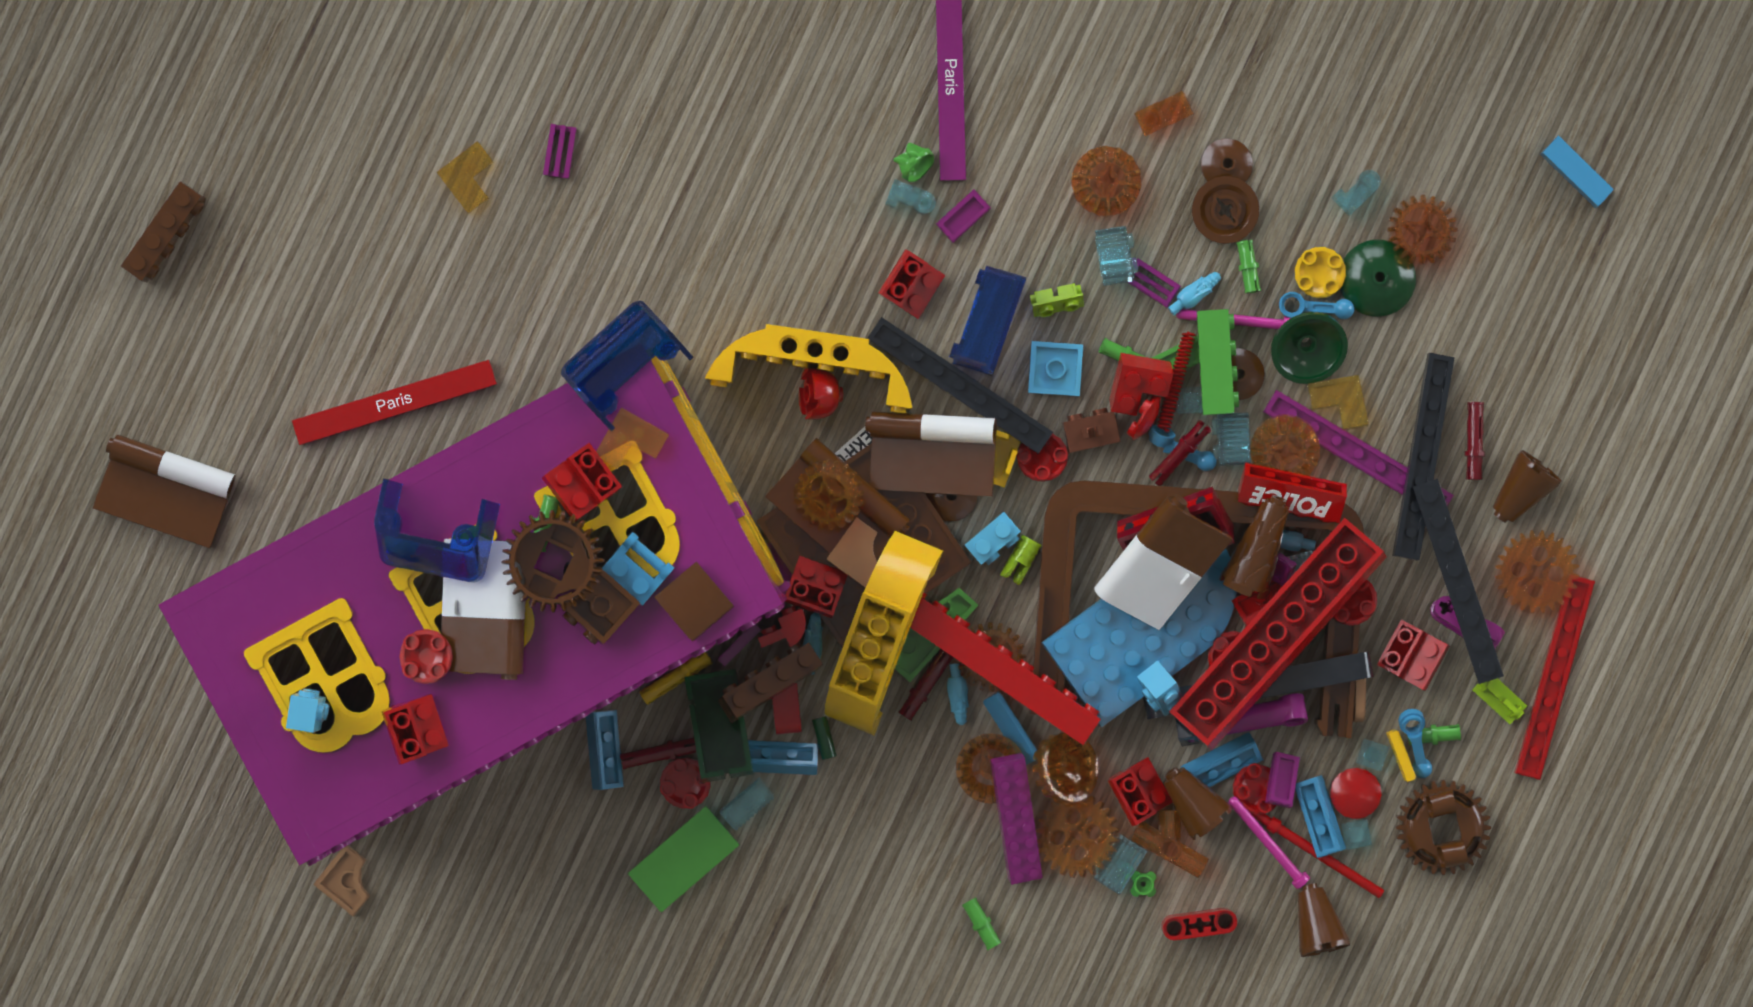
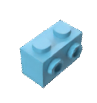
(992, 538)
(1160, 688)
(307, 711)

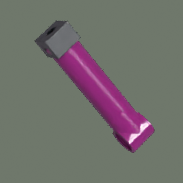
(1286, 711)

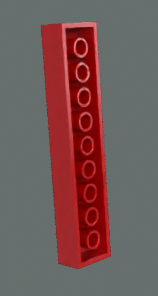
(1278, 633)
(1003, 671)

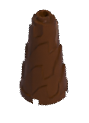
(1257, 554)

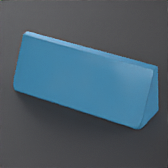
(1576, 171)
(1010, 725)
(604, 750)
(784, 757)
(1225, 760)
(1319, 816)

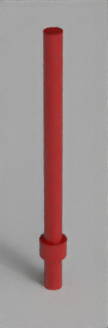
(1274, 825)

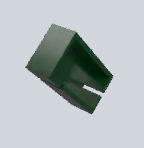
(719, 744)

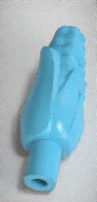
(1195, 292)
(1294, 541)
(813, 634)
(957, 693)

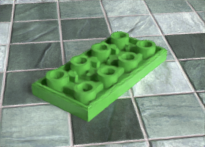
(683, 859)

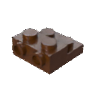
(602, 610)

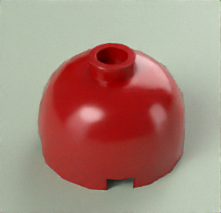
(820, 394)

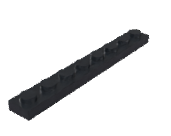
(959, 385)
(1423, 453)
(1458, 581)

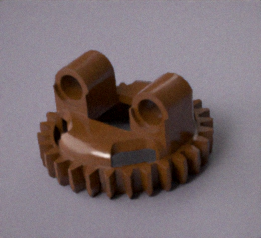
(541, 586)
(1436, 803)

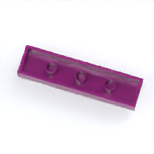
(1016, 818)

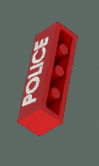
(1302, 493)

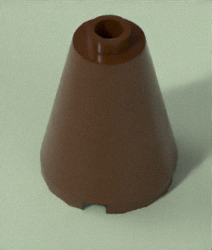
(1524, 487)
(1195, 802)
(1318, 923)

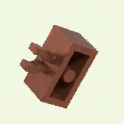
(1091, 431)

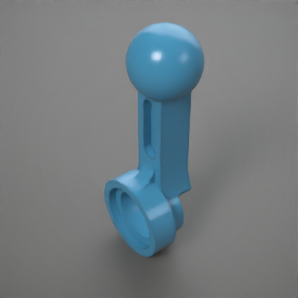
(1342, 308)
(1160, 438)
(1421, 765)

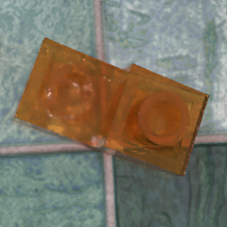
(1164, 113)

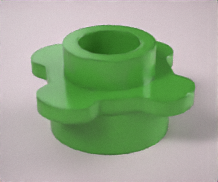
(1148, 889)

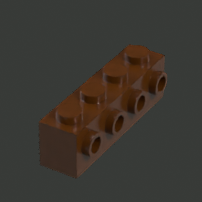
(163, 232)
(770, 682)

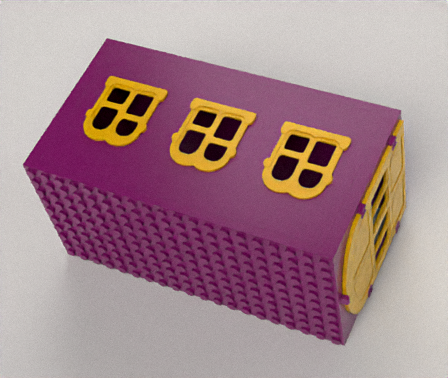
(348, 780)

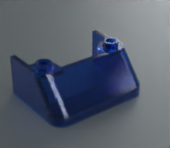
(988, 321)
(617, 356)
(460, 559)

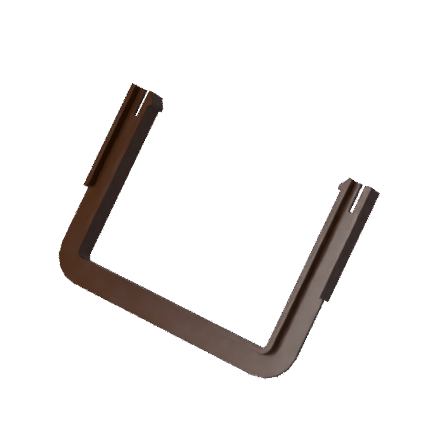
(1136, 498)

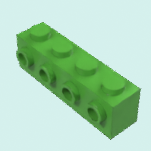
(1215, 361)

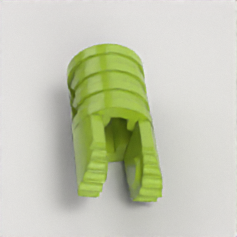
(1024, 554)

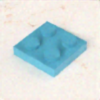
(1055, 368)

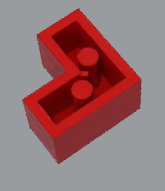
(1138, 376)

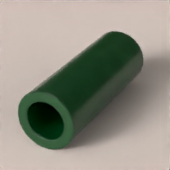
(824, 737)

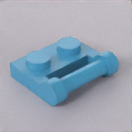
(631, 575)

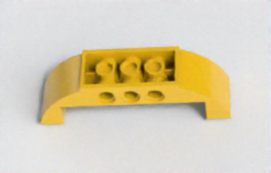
(770, 343)
(879, 632)

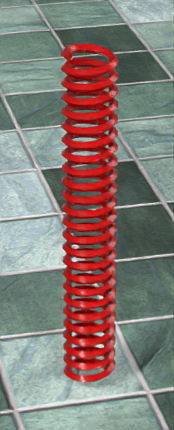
(1169, 401)

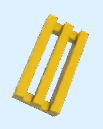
(1401, 755)

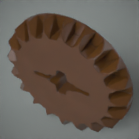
(1243, 211)

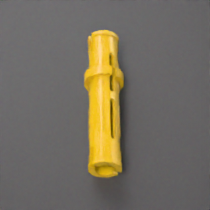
(675, 677)

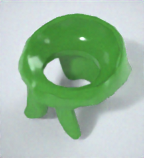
(915, 162)

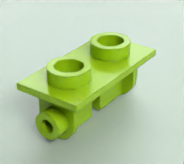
(1045, 304)
(1501, 699)

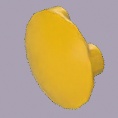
(1320, 272)

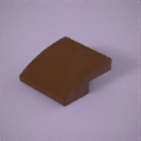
(694, 601)

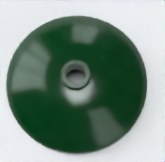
(1363, 290)
(1313, 359)

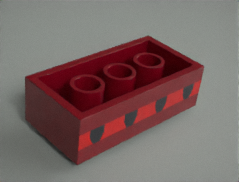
(1202, 504)

